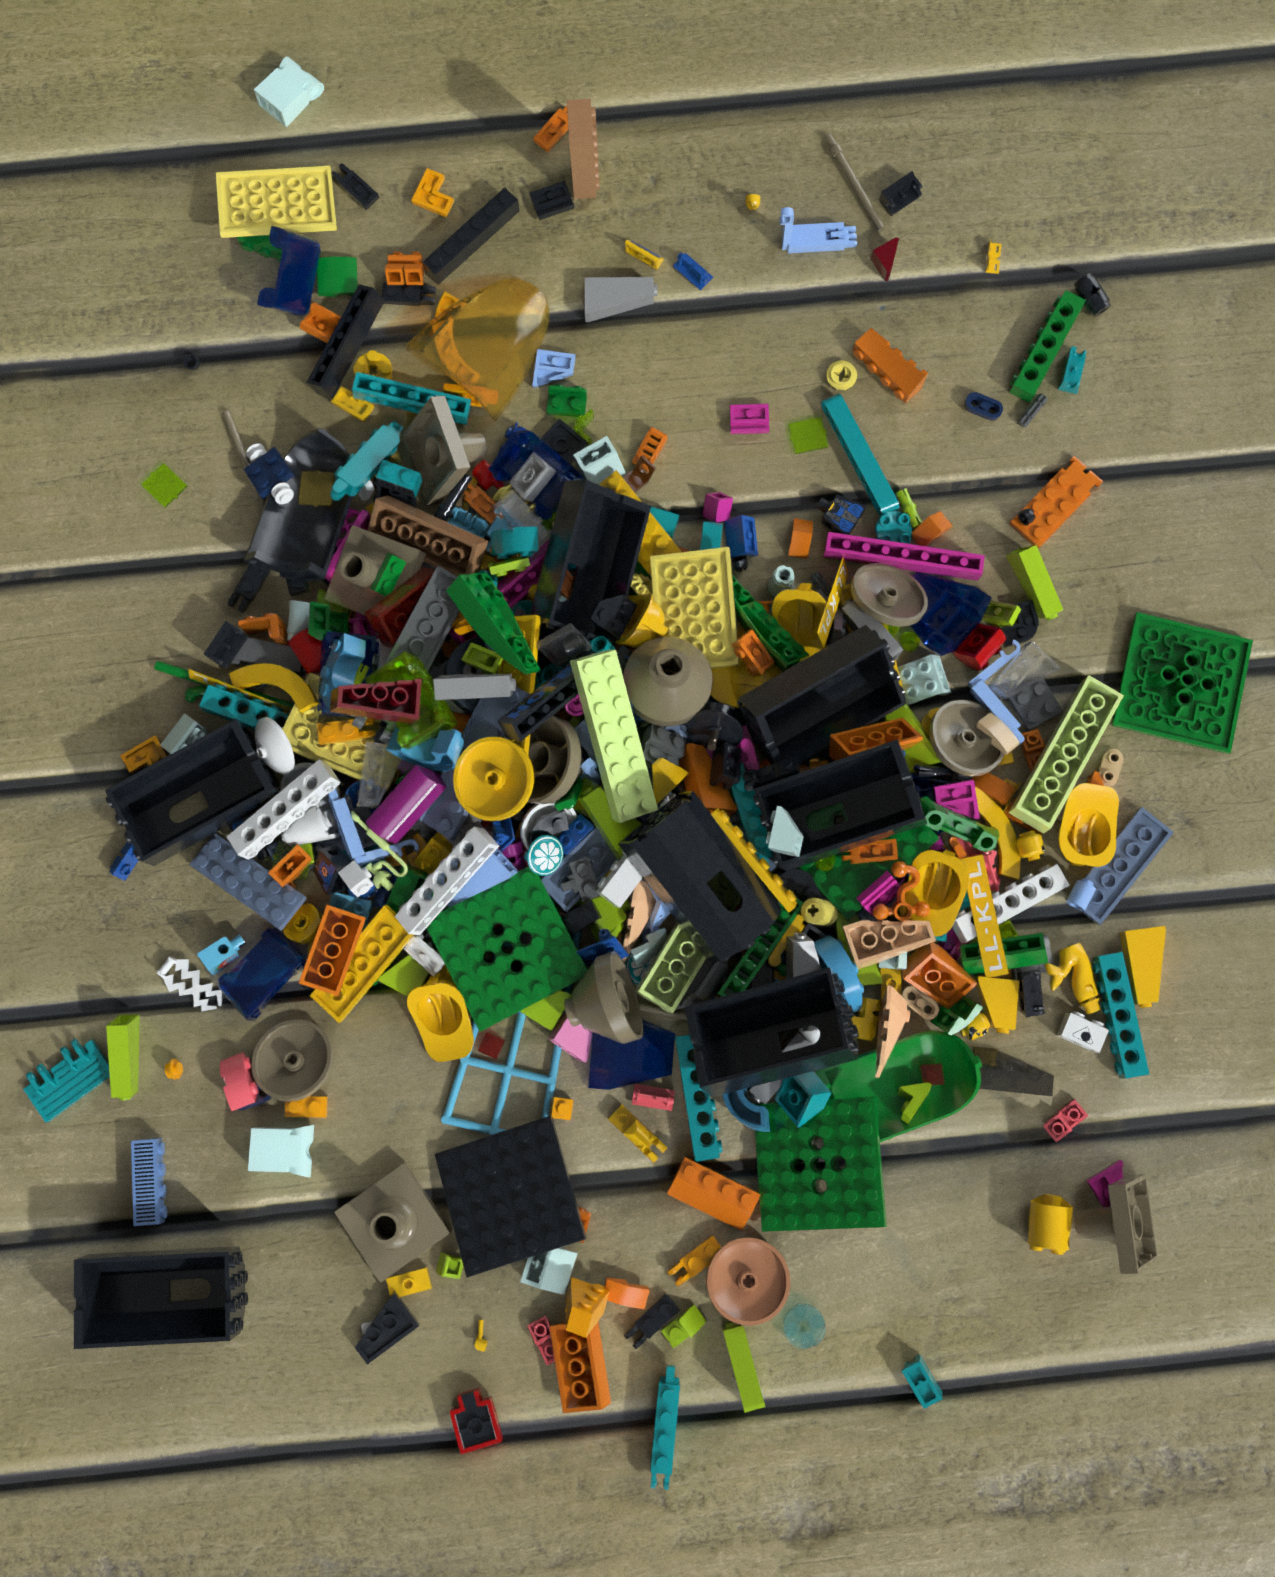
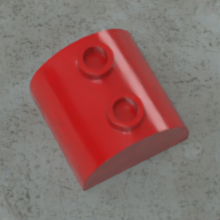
(980, 646)
(307, 650)

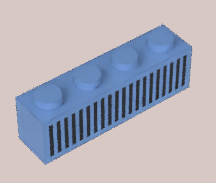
(148, 1181)

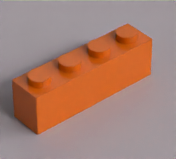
(889, 365)

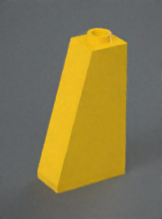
(1143, 961)

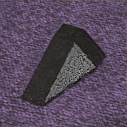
(1009, 1074)

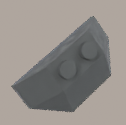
(705, 983)

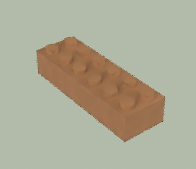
(583, 148)
(441, 541)

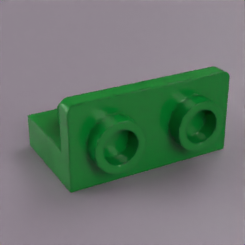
(566, 400)

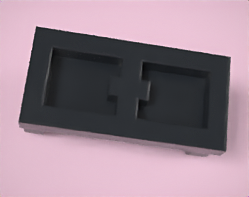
(901, 193)
(226, 645)
(726, 765)
(1030, 993)

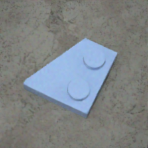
(552, 366)

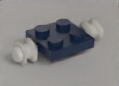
(269, 473)

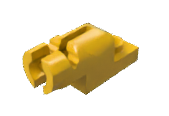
(867, 1022)
(636, 1132)

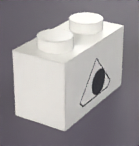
(1083, 1032)

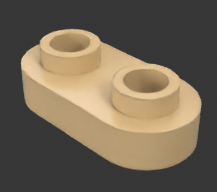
(1110, 767)
(919, 1002)

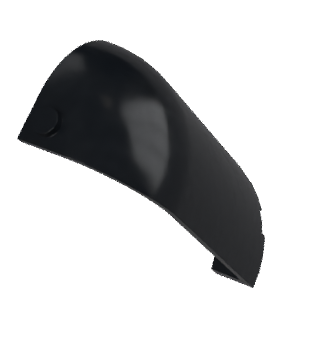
(295, 536)

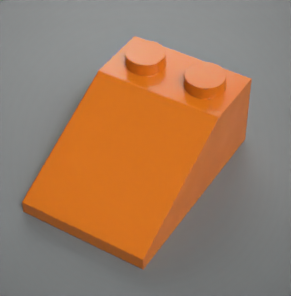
(937, 975)

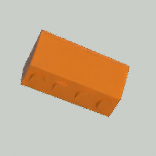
(871, 736)
(332, 950)
(713, 1193)
(580, 1369)

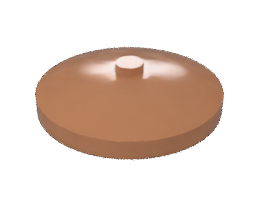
(748, 1281)

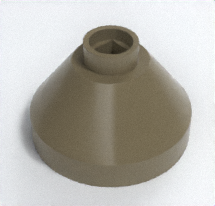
(662, 697)
(555, 760)
(606, 1001)

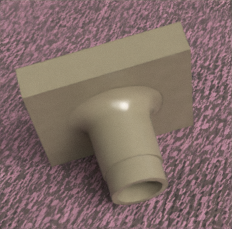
(439, 449)
(359, 567)
(415, 1215)
(1125, 1221)

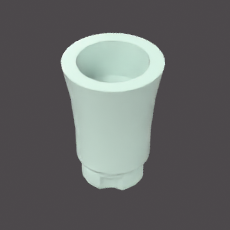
(776, 584)
(298, 618)

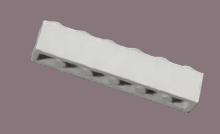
(623, 875)

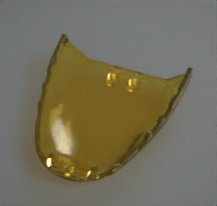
(488, 340)

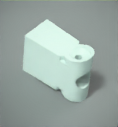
(287, 91)
(281, 1150)

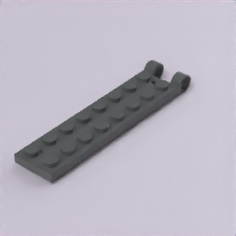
(423, 631)

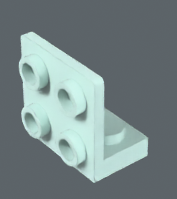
(923, 679)

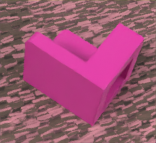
(717, 507)

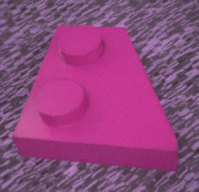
(958, 797)
(1101, 1180)

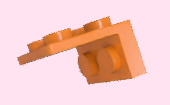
(269, 622)

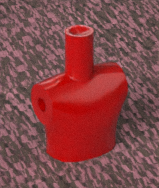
(485, 477)

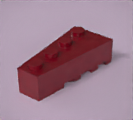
(382, 700)

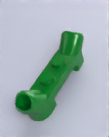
(940, 818)

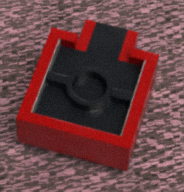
(475, 1421)

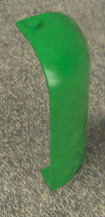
(903, 1068)

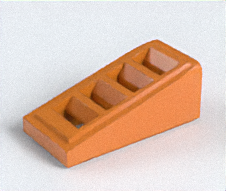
(644, 446)

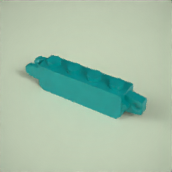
(366, 461)
(749, 817)
(665, 1427)

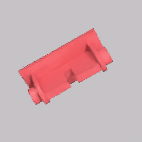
(994, 880)
(653, 1097)

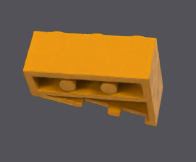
(584, 1306)

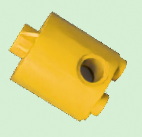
(1050, 1224)

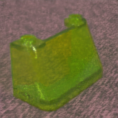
(433, 714)

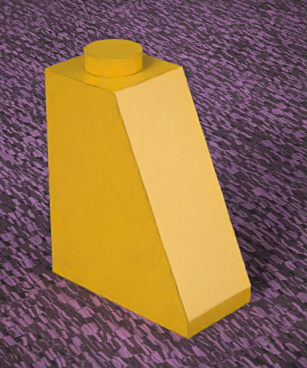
(999, 1002)

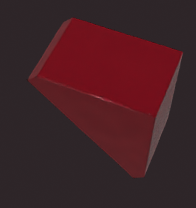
(884, 256)

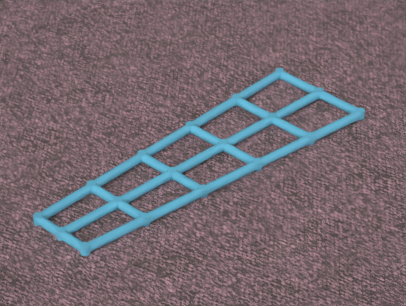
(507, 1071)

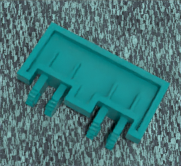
(71, 1079)

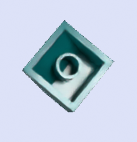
(802, 1097)

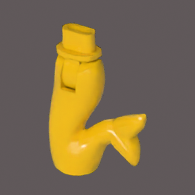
(1082, 978)

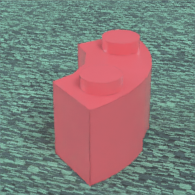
(237, 1075)

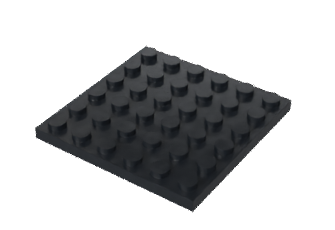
(510, 1196)

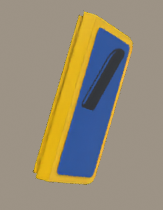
(643, 254)

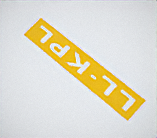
(832, 603)
(211, 681)
(985, 918)

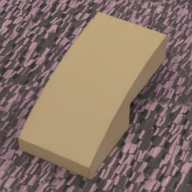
(1001, 735)

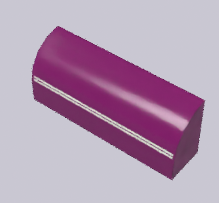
(406, 803)

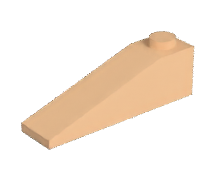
(641, 910)
(881, 940)
(890, 1025)

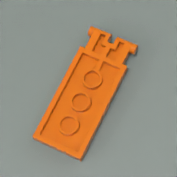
(1057, 502)

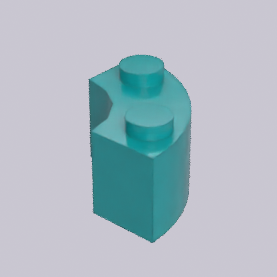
(514, 542)

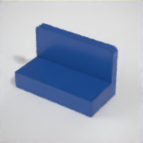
(741, 536)

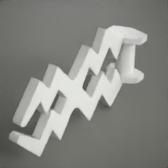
(196, 986)

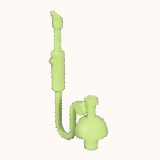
(382, 877)

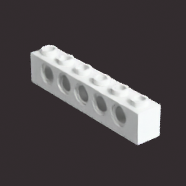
(273, 811)
(1054, 882)
(443, 892)

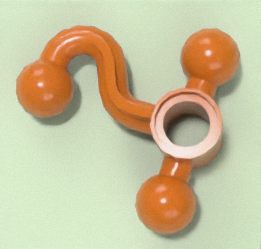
(921, 909)

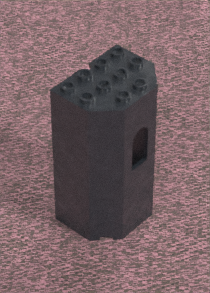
(600, 537)
(822, 696)
(219, 766)
(874, 794)
(679, 855)
(739, 1033)
(128, 1302)

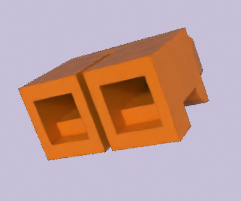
(403, 268)

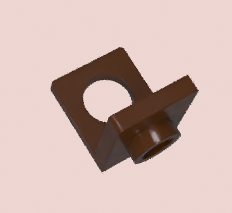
(637, 477)

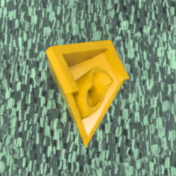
(665, 777)

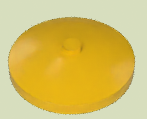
(493, 778)

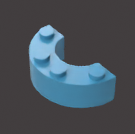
(341, 665)
(433, 754)
(832, 955)
(747, 1113)

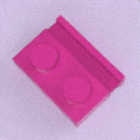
(749, 419)
(879, 892)

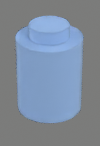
(1081, 894)

